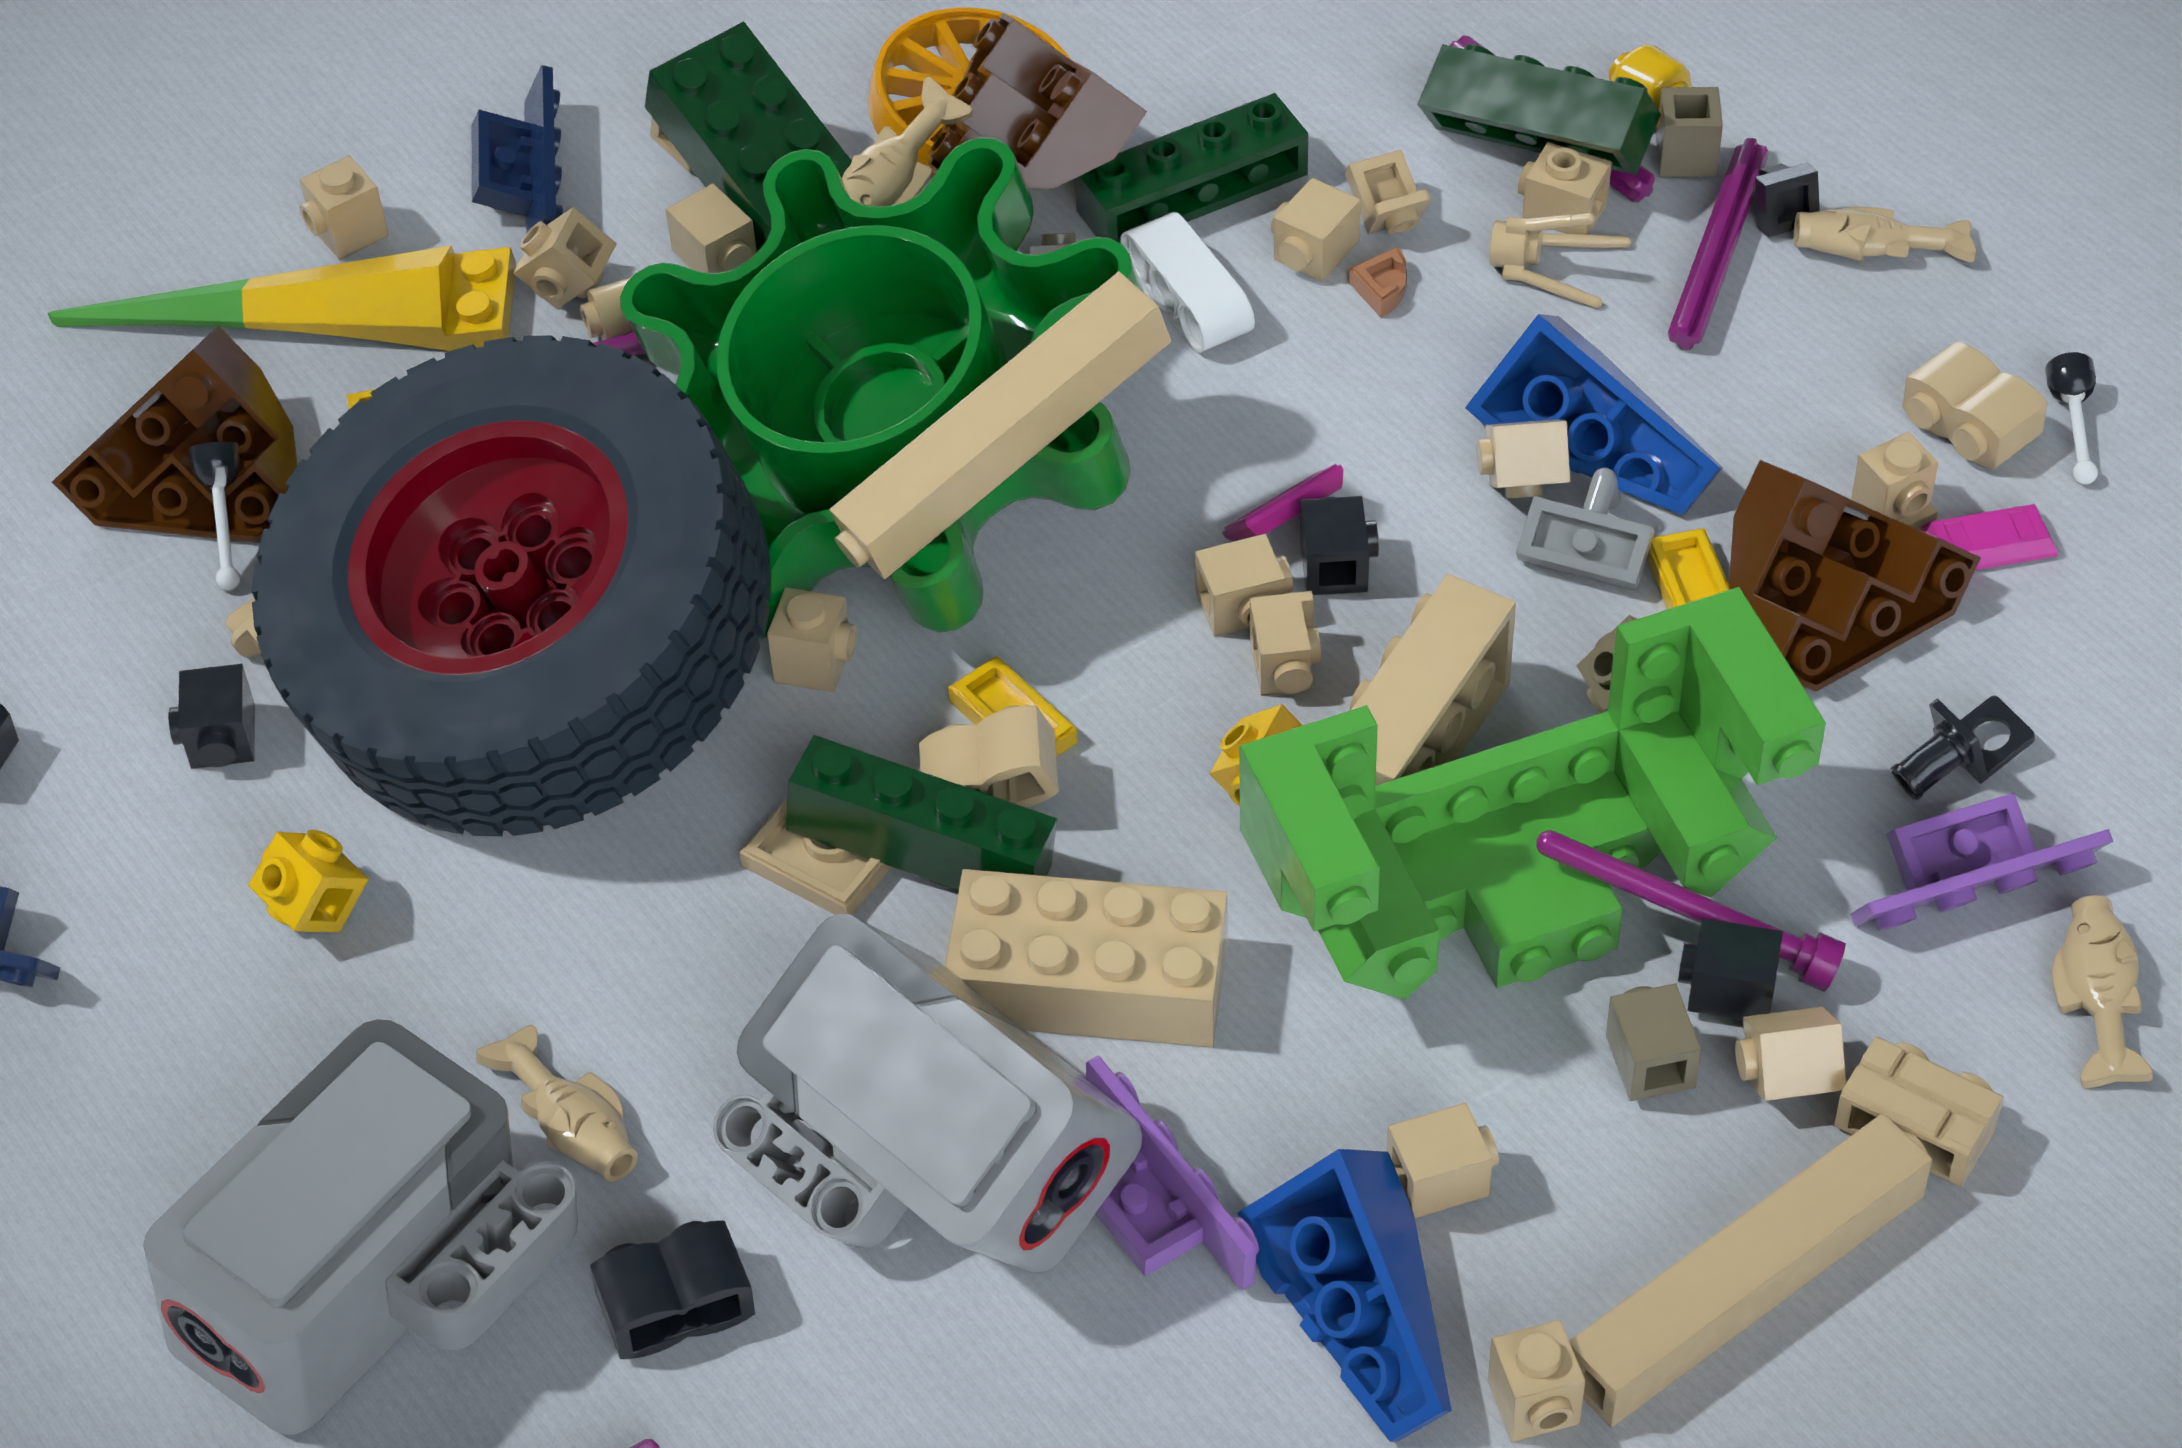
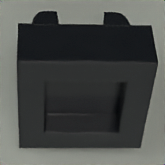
(1783, 193)

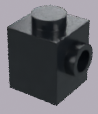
(1336, 545)
(214, 716)
(1731, 969)

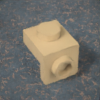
(1387, 193)

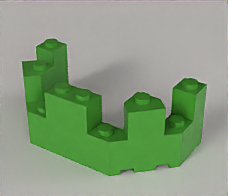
(1454, 846)

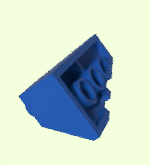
(1608, 417)
(1355, 1272)

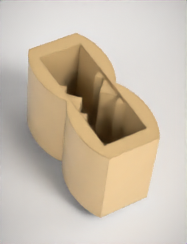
(1974, 405)
(1000, 756)

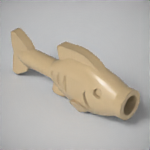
(889, 168)
(1873, 232)
(2100, 973)
(576, 1117)

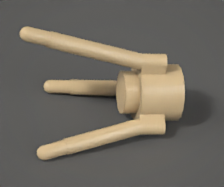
(1520, 243)

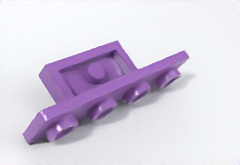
(1967, 850)
(1164, 1203)

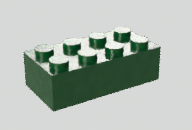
(735, 117)

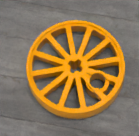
(907, 47)

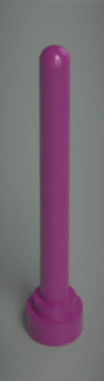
(1811, 957)

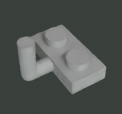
(1587, 538)

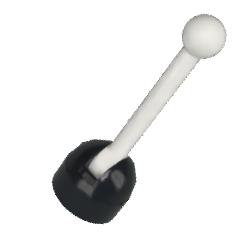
(2072, 381)
(217, 467)

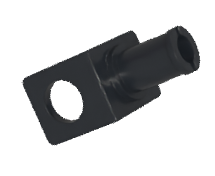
(1957, 745)

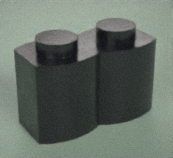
(672, 1288)

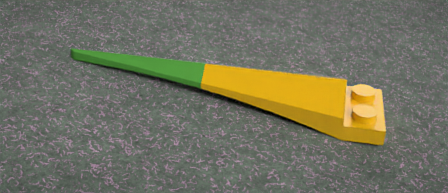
(401, 298)

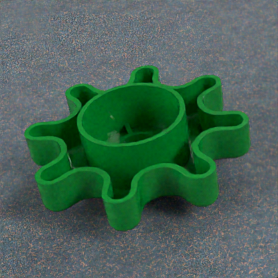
(861, 338)

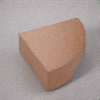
(1381, 280)

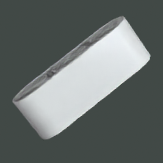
(1188, 282)

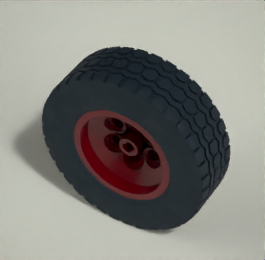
(513, 585)

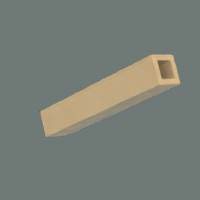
(999, 426)
(1749, 1267)

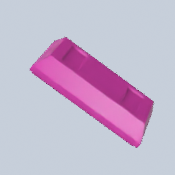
(1285, 505)
(1998, 535)

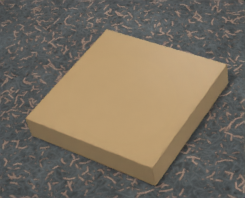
(811, 868)

